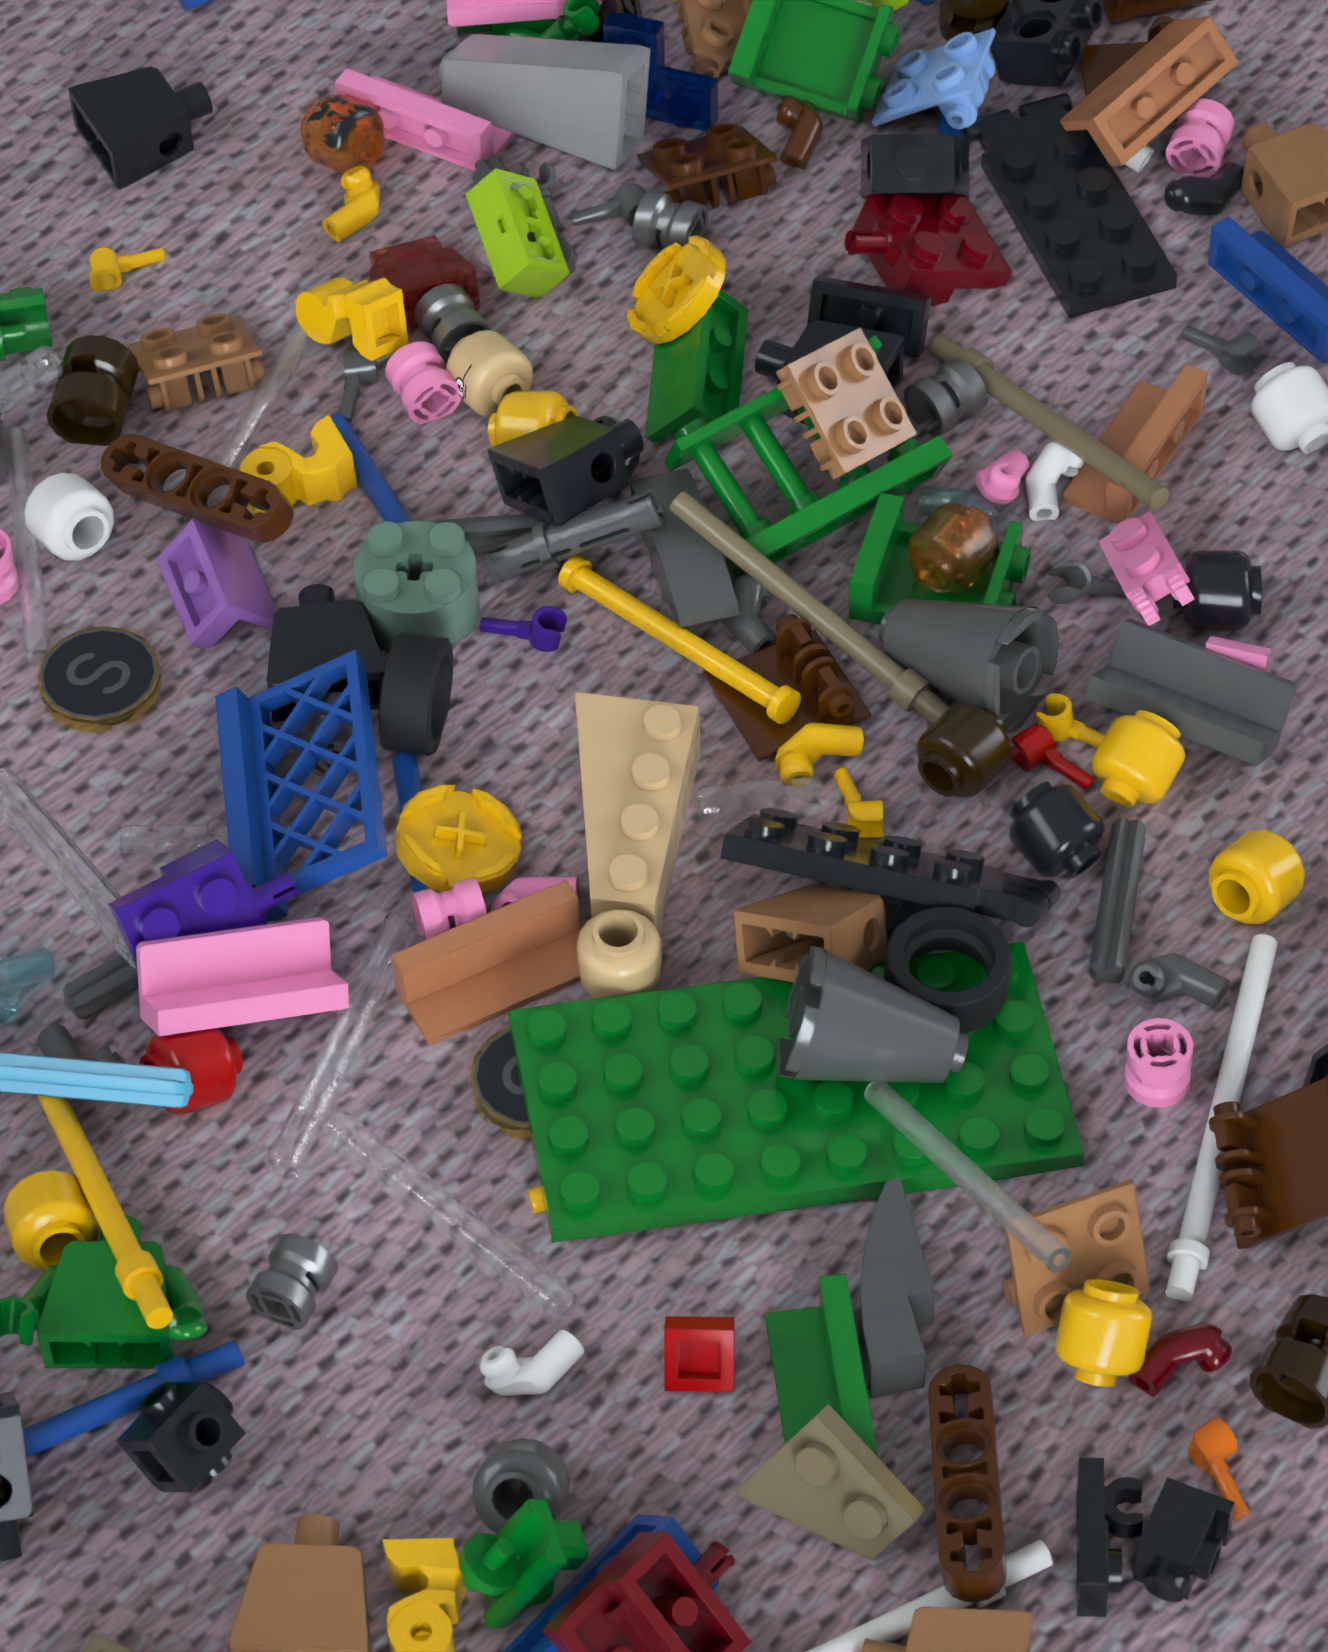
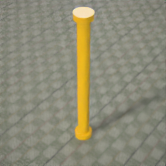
(779, 702)

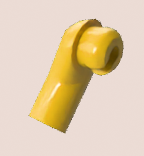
(359, 207)
(813, 741)

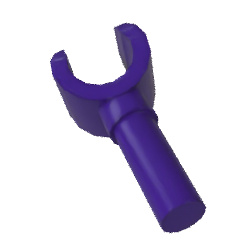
(535, 630)

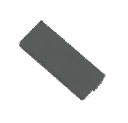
(1196, 690)

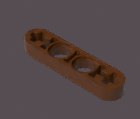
(199, 482)
(967, 1481)

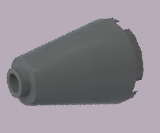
(975, 651)
(864, 1028)

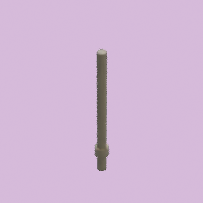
(1054, 424)
(906, 686)

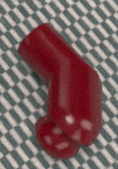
(1179, 1347)

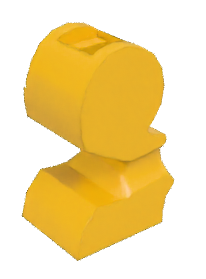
(366, 310)
(310, 479)
(432, 1573)

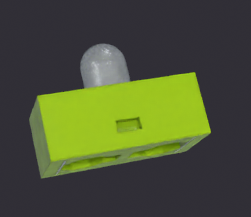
(515, 235)

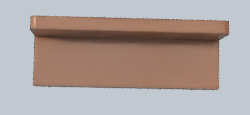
(1153, 88)
(1145, 435)
(490, 963)

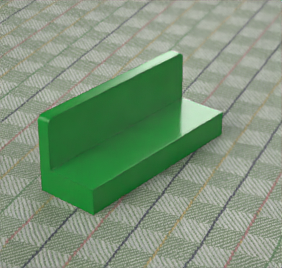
(698, 371)
(820, 1362)

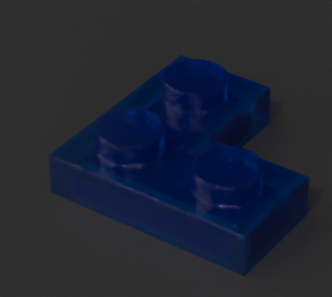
(672, 93)

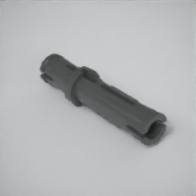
(551, 543)

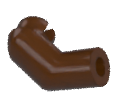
(805, 133)

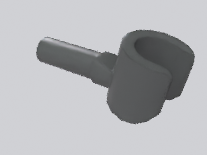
(548, 176)
(624, 203)
(1232, 354)
(356, 370)
(1080, 583)

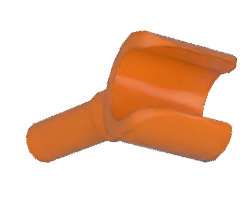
(1208, 1450)

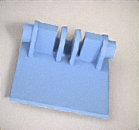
(946, 76)

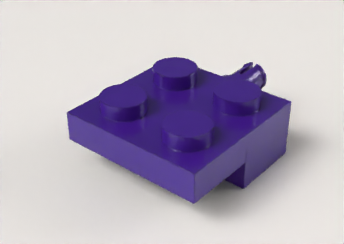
(197, 897)

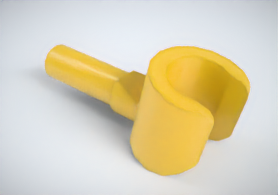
(107, 267)
(1062, 722)
(860, 814)

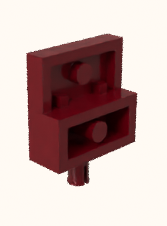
(927, 244)
(651, 1603)

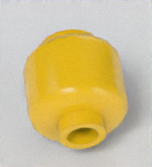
(526, 412)
(1138, 759)
(1256, 877)
(46, 1215)
(1103, 1332)

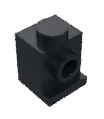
(1182, 1540)

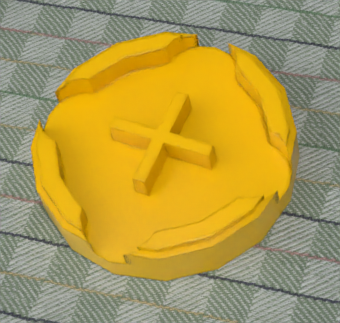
(676, 290)
(458, 837)

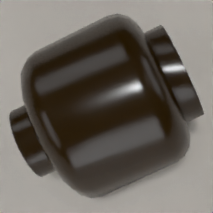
(963, 751)

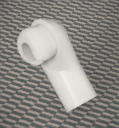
(530, 1375)

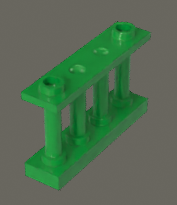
(809, 514)

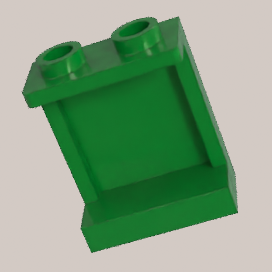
(816, 52)
(884, 572)

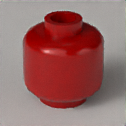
(208, 1057)

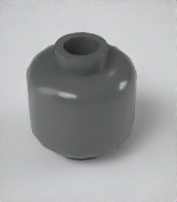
(534, 1466)

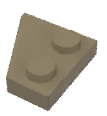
(834, 1487)

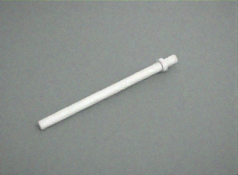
(1189, 1250)

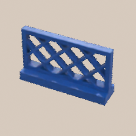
(258, 797)

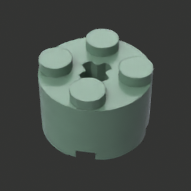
(417, 581)

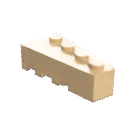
(635, 796)

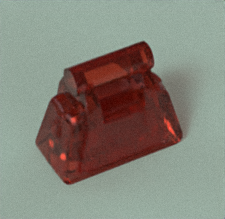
(421, 266)

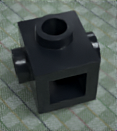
(182, 1435)

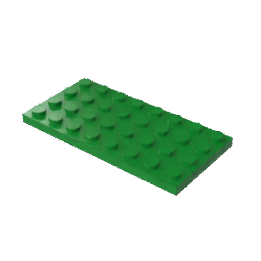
(678, 1116)

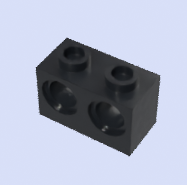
(1043, 39)

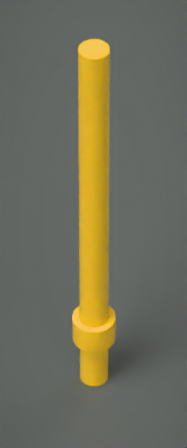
(135, 1268)

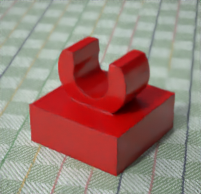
(699, 1354)

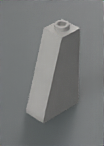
(554, 91)

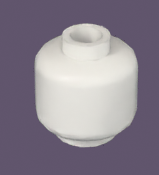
(1292, 407)
(69, 516)

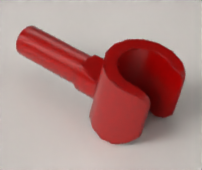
(1038, 746)

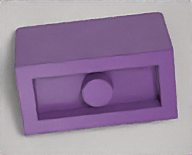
(214, 583)

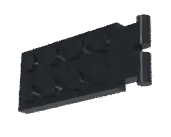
(1070, 208)
(887, 867)

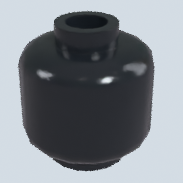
(1223, 588)
(1056, 830)

